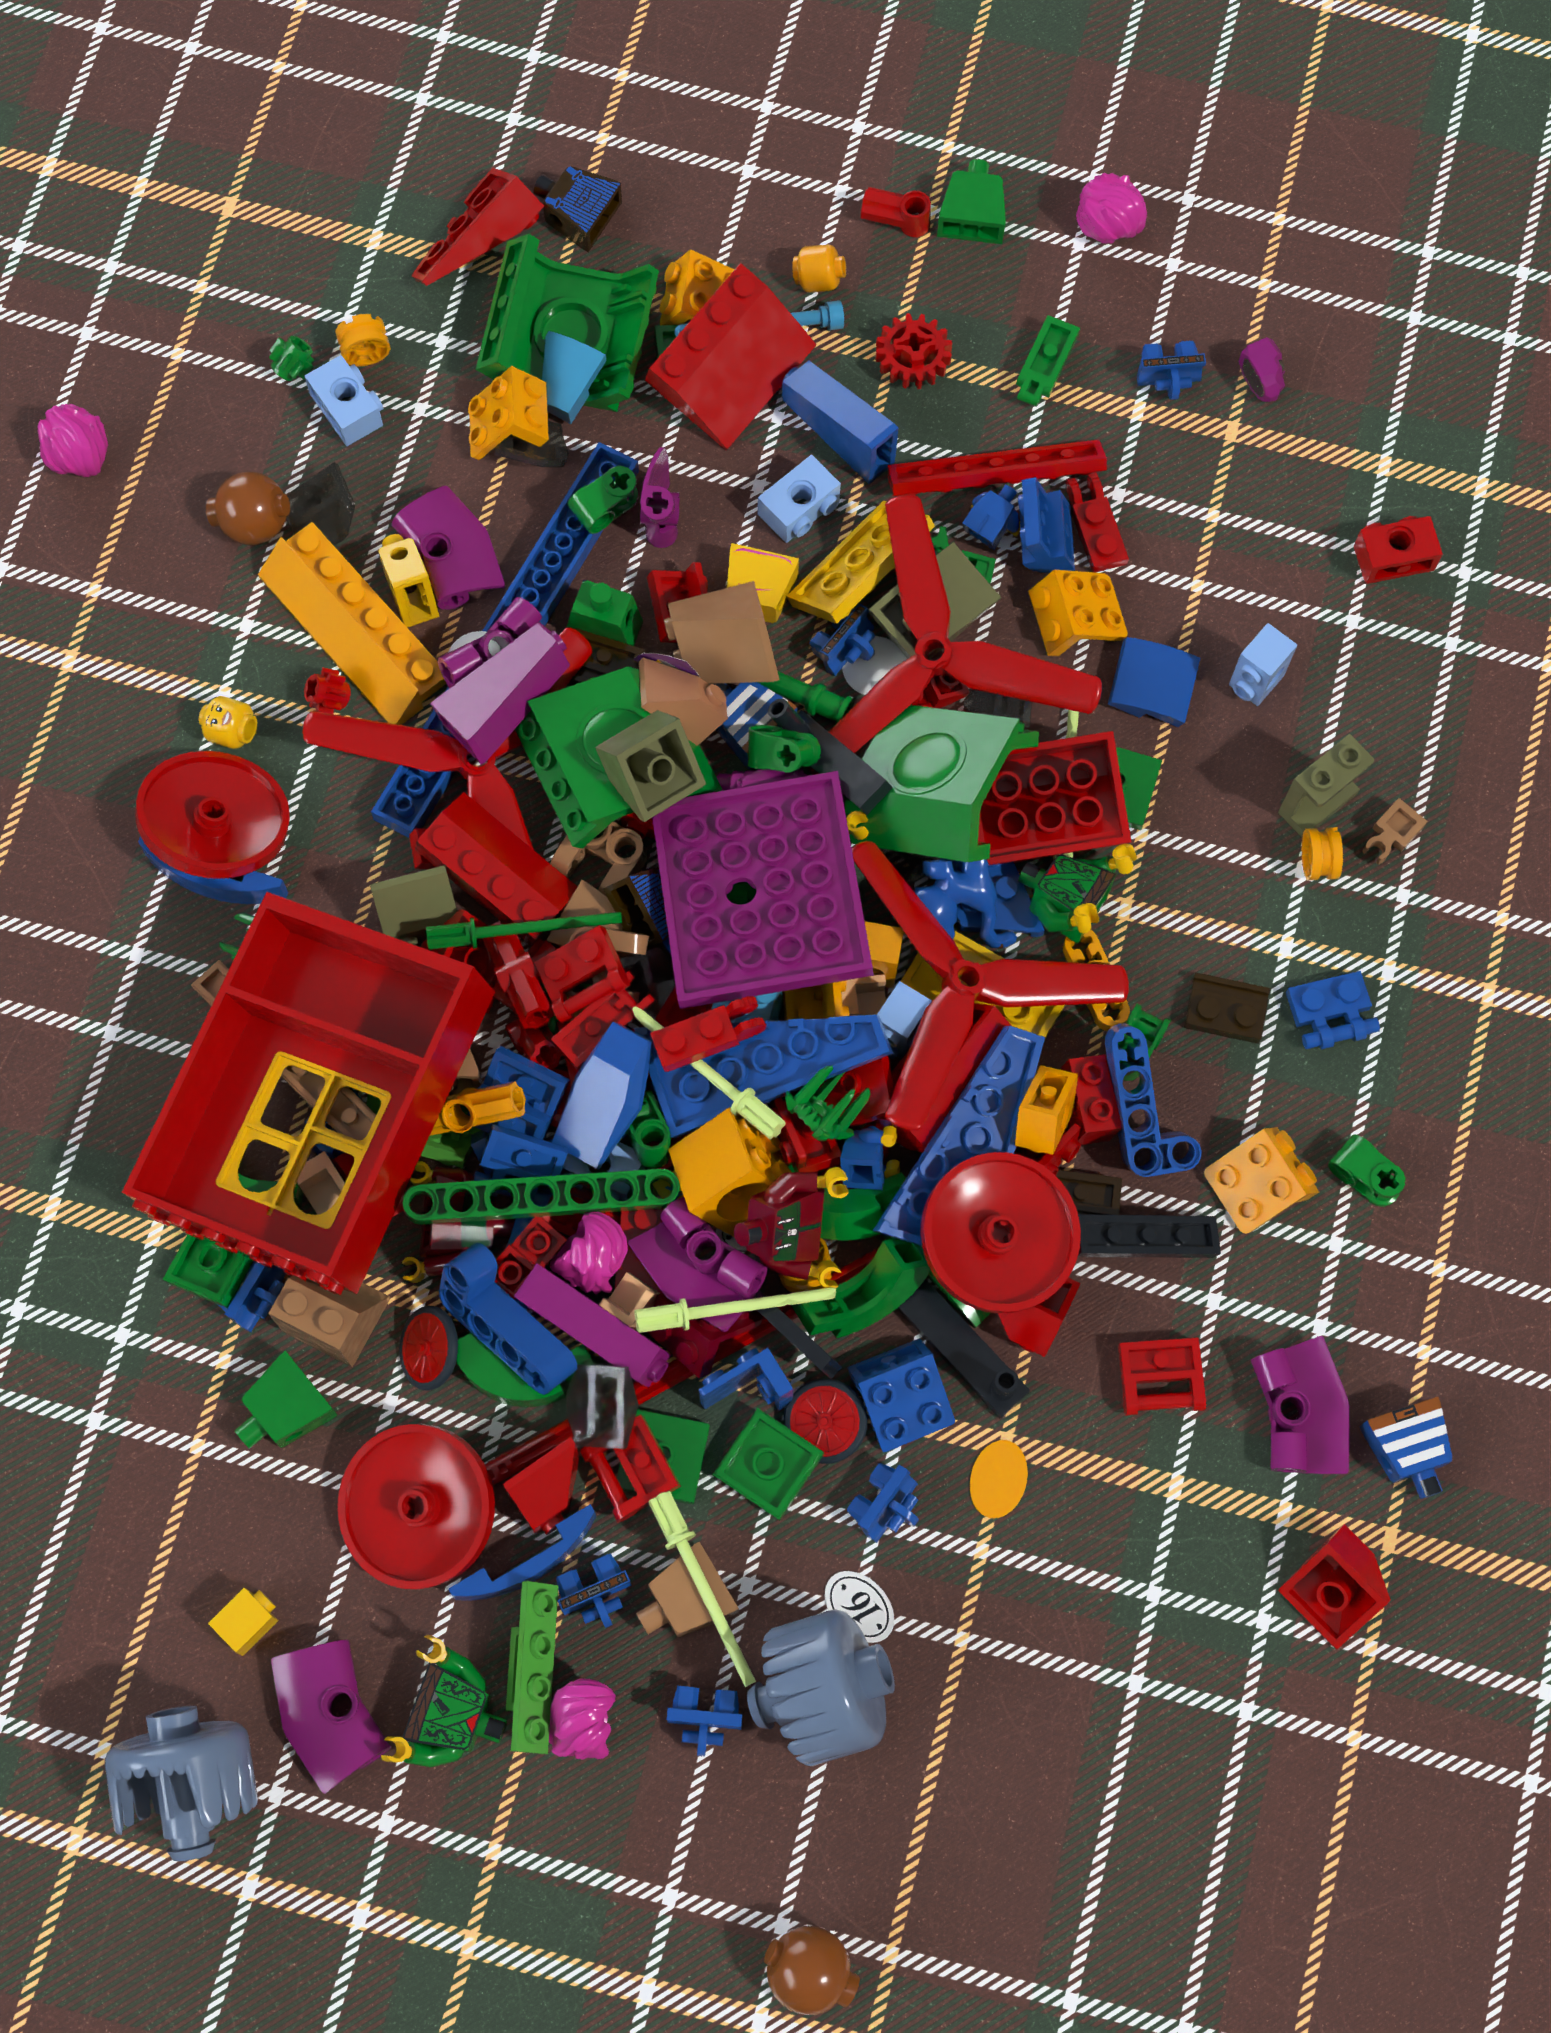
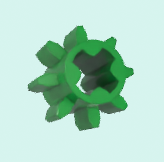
(291, 358)

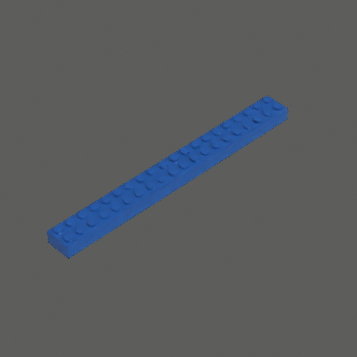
(542, 582)

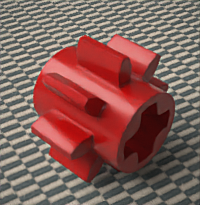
(327, 691)

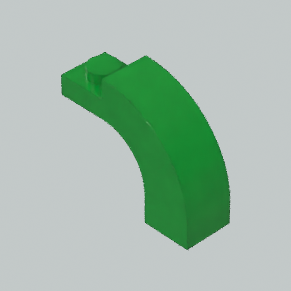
(858, 1212)
(871, 1294)
(499, 1381)

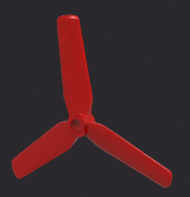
(970, 662)
(439, 752)
(950, 1014)

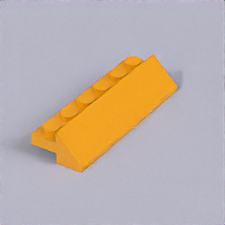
(352, 624)

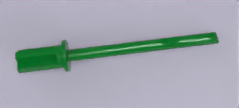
(466, 933)

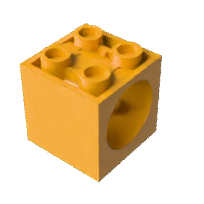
(724, 1168)

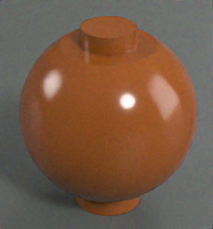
(249, 508)
(810, 1971)

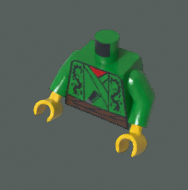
(1074, 889)
(446, 1712)

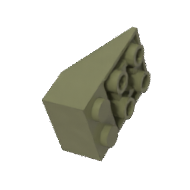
(967, 596)

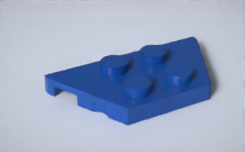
(1011, 904)

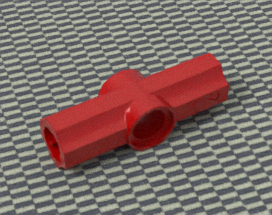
(519, 979)

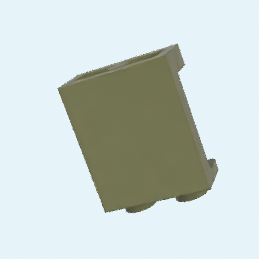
(1325, 785)

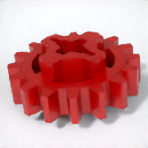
(910, 347)

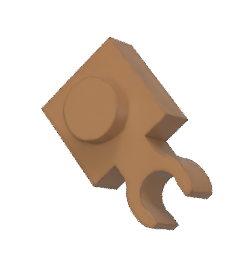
(1396, 828)

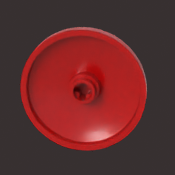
(212, 814)
(1000, 1232)
(416, 1506)

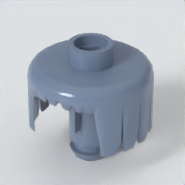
(828, 1688)
(187, 1773)

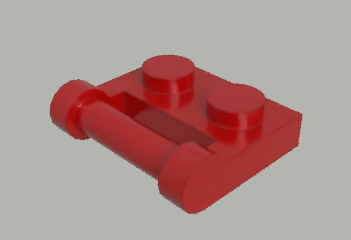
(576, 964)
(1161, 1362)
(644, 1466)

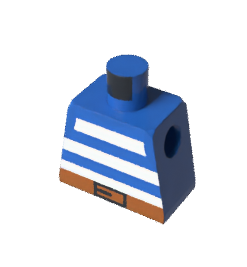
(746, 707)
(1411, 1444)

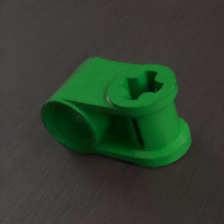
(605, 499)
(781, 748)
(1151, 1027)
(649, 1127)
(1364, 1168)

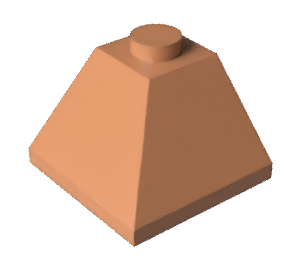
(682, 695)

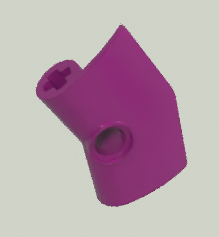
(658, 503)
(445, 524)
(510, 625)
(672, 1259)
(1309, 1380)
(305, 1690)

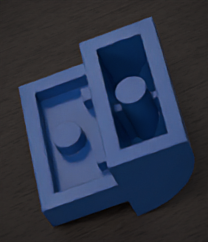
(1045, 529)

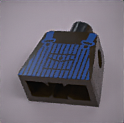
(579, 204)
(641, 904)

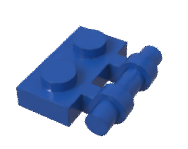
(1328, 1000)
(522, 1157)

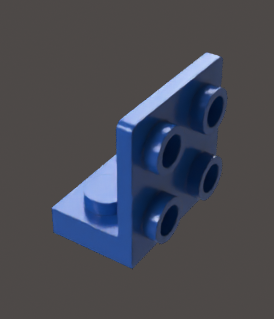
(752, 1365)
(902, 1394)

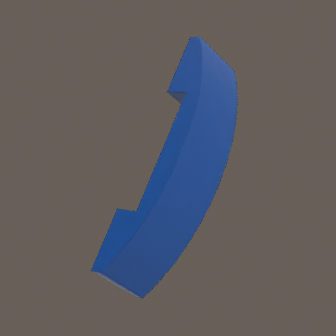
(249, 891)
(480, 1585)

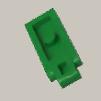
(1046, 360)

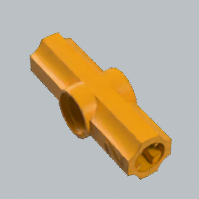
(485, 1107)

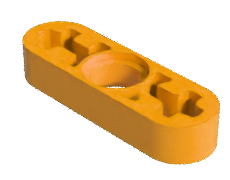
(1093, 951)

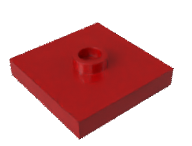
(877, 1078)

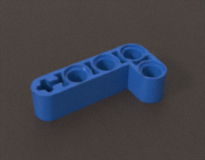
(1143, 1098)
(502, 1323)

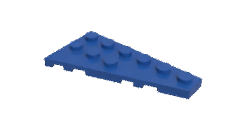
(769, 1063)
(977, 1124)

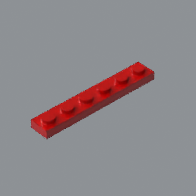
(997, 468)

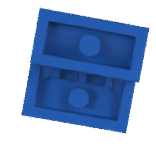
(1154, 681)
(540, 1086)

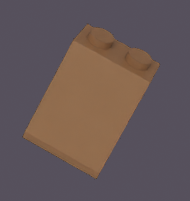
(723, 636)
(326, 1320)

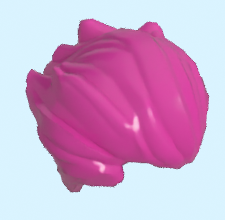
(1111, 209)
(72, 441)
(592, 1253)
(581, 1719)

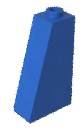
(842, 420)

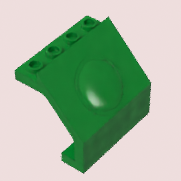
(574, 301)
(562, 742)
(939, 778)

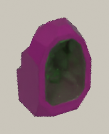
(1263, 369)

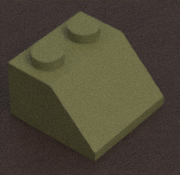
(651, 764)
(413, 903)

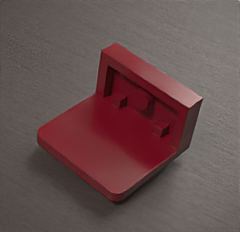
(699, 1344)

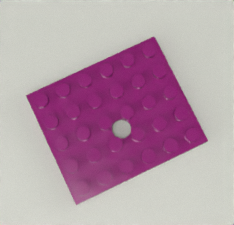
(807, 903)

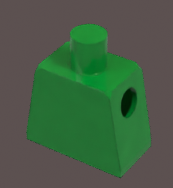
(973, 206)
(606, 613)
(283, 1405)

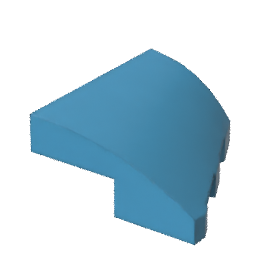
(568, 374)

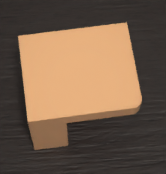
(865, 995)
(320, 1182)
(628, 1297)

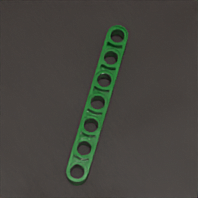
(523, 1206)

